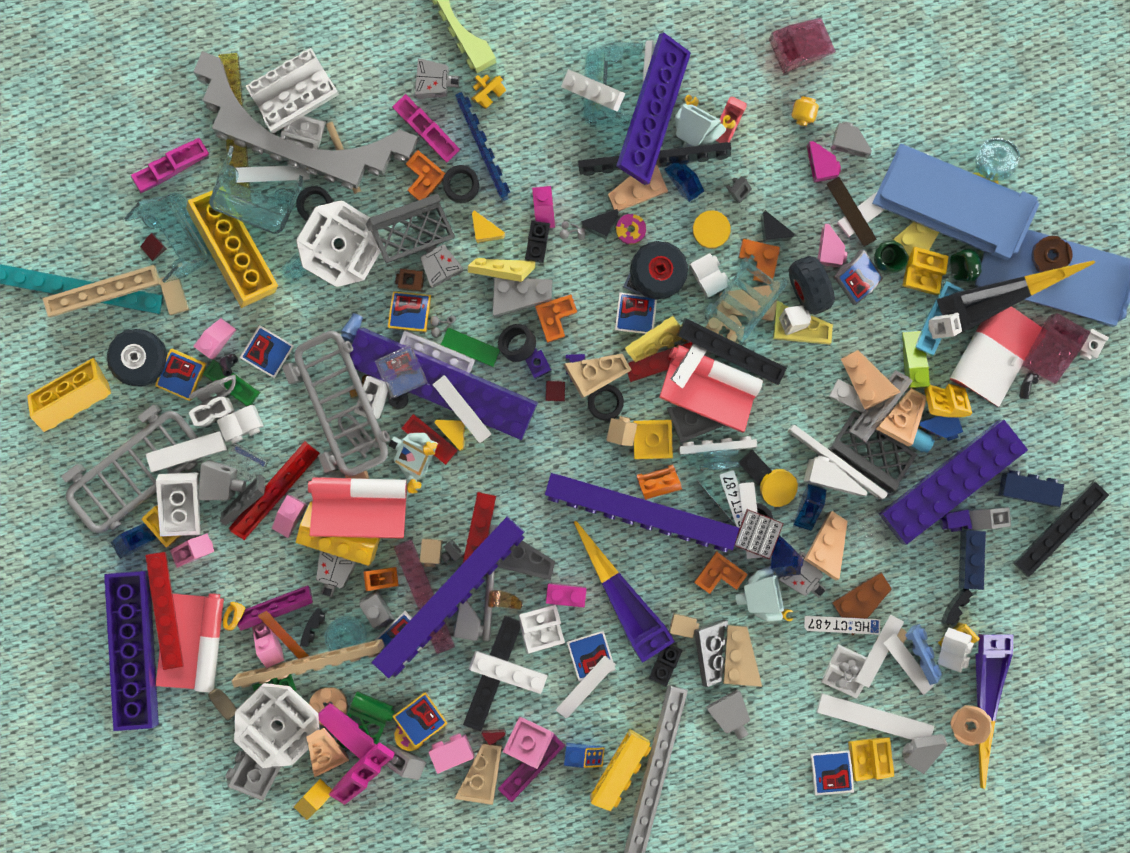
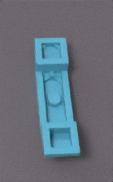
(925, 341)

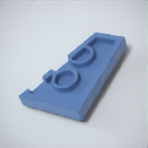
(926, 653)

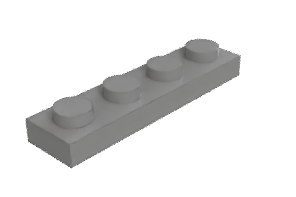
(874, 416)

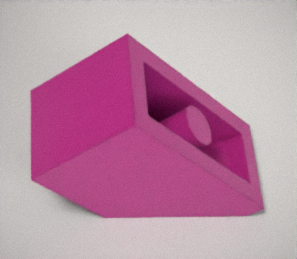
(822, 163)
(543, 205)

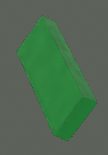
(470, 347)
(242, 390)

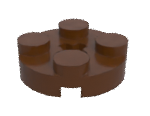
(1058, 246)

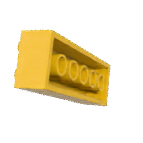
(232, 251)

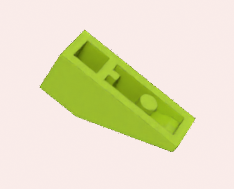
(915, 361)

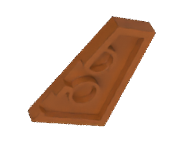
(863, 599)

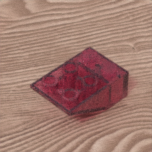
(801, 44)
(1055, 347)

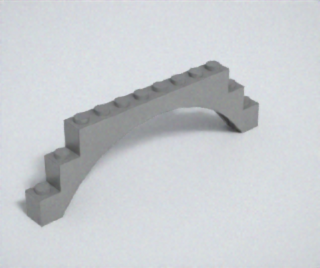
(340, 165)

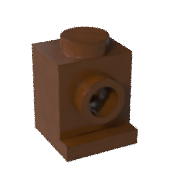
(418, 280)

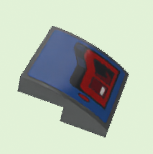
(858, 277)

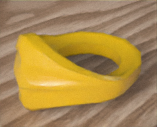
(238, 612)

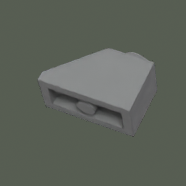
(850, 140)
(990, 518)
(468, 623)
(924, 751)
(405, 763)

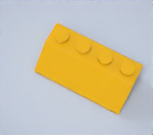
(68, 395)
(351, 548)
(619, 771)

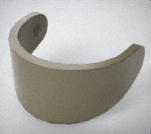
(222, 703)

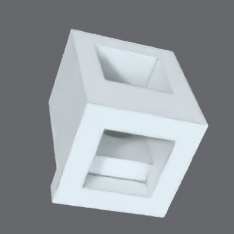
(945, 326)
(1098, 339)

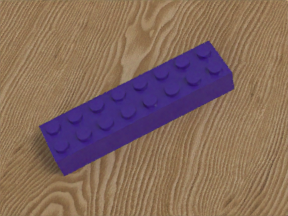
(953, 481)
(131, 650)

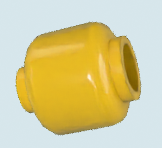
(805, 111)

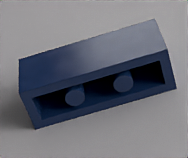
(1031, 489)
(972, 559)

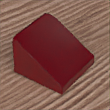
(153, 247)
(555, 391)
(493, 736)

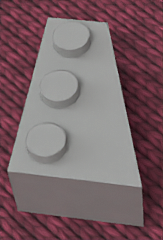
(515, 295)

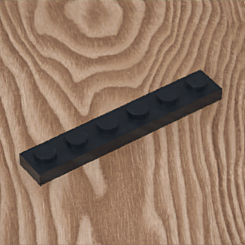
(731, 351)
(1061, 529)
(488, 686)

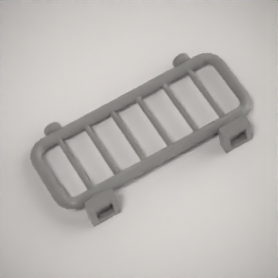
(298, 372)
(80, 480)

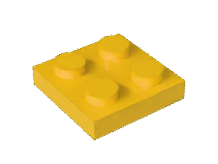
(653, 439)

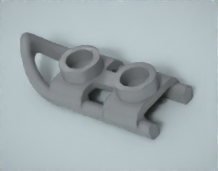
(217, 387)
(350, 436)

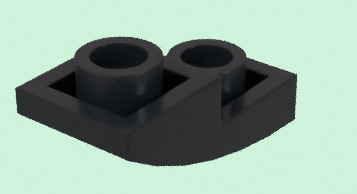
(537, 241)
(952, 611)
(314, 622)
(665, 665)

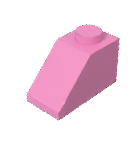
(831, 248)
(214, 338)
(288, 515)
(192, 550)

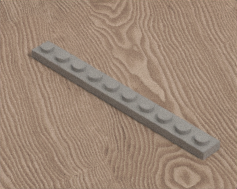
(656, 770)

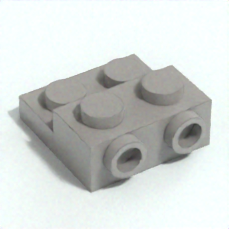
(250, 777)

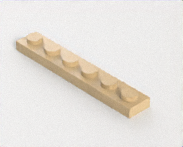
(101, 291)

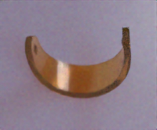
(503, 599)

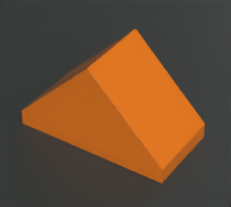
(380, 578)

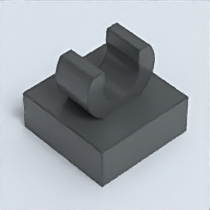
(739, 189)
(452, 551)

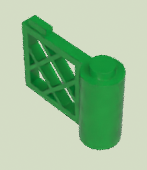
(371, 710)

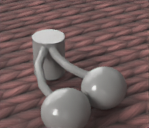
(564, 233)
(434, 320)
(845, 667)

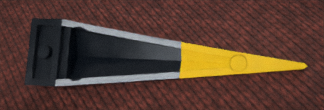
(988, 300)

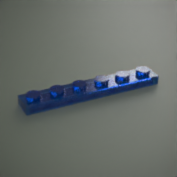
(480, 139)

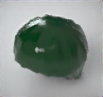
(891, 257)
(965, 265)

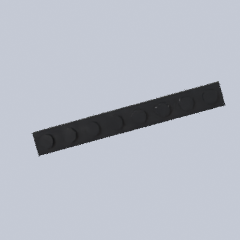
(665, 158)

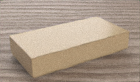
(174, 296)

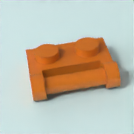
(659, 482)

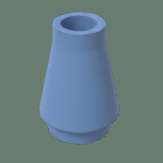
(350, 329)

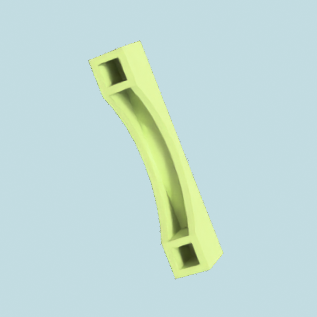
(477, 50)

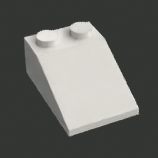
(829, 475)
(178, 504)

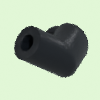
(227, 363)
(1027, 383)

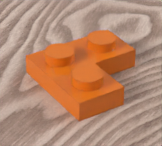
(429, 176)
(765, 256)
(551, 313)
(717, 569)

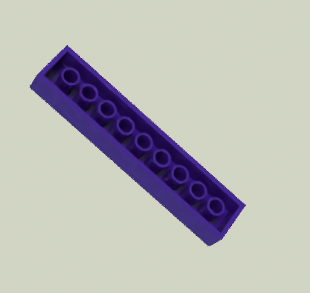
(490, 402)
(642, 511)
(445, 600)

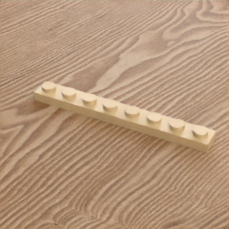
(313, 662)

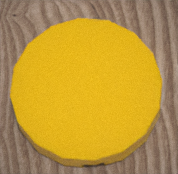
(711, 229)
(778, 488)

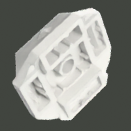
(318, 253)
(262, 737)

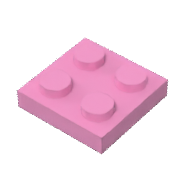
(528, 742)

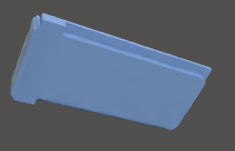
(956, 203)
(1094, 293)

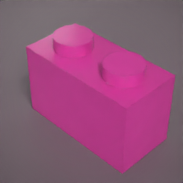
(566, 595)

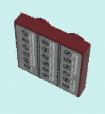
(758, 534)

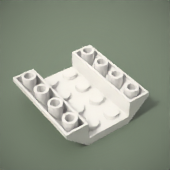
(292, 90)

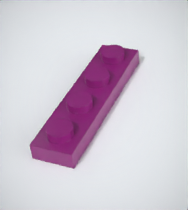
(276, 607)
(524, 773)

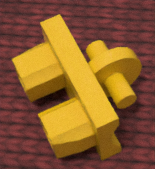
(494, 85)

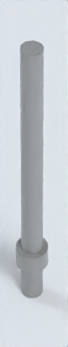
(488, 610)

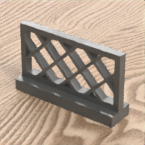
(404, 213)
(867, 467)

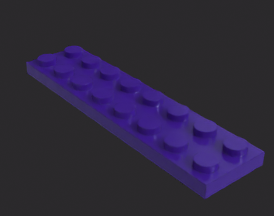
(653, 109)

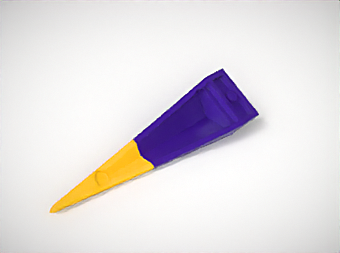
(640, 624)
(991, 671)

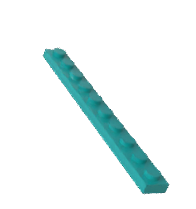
(57, 284)

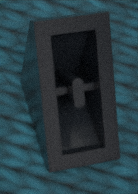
(601, 224)
(773, 229)

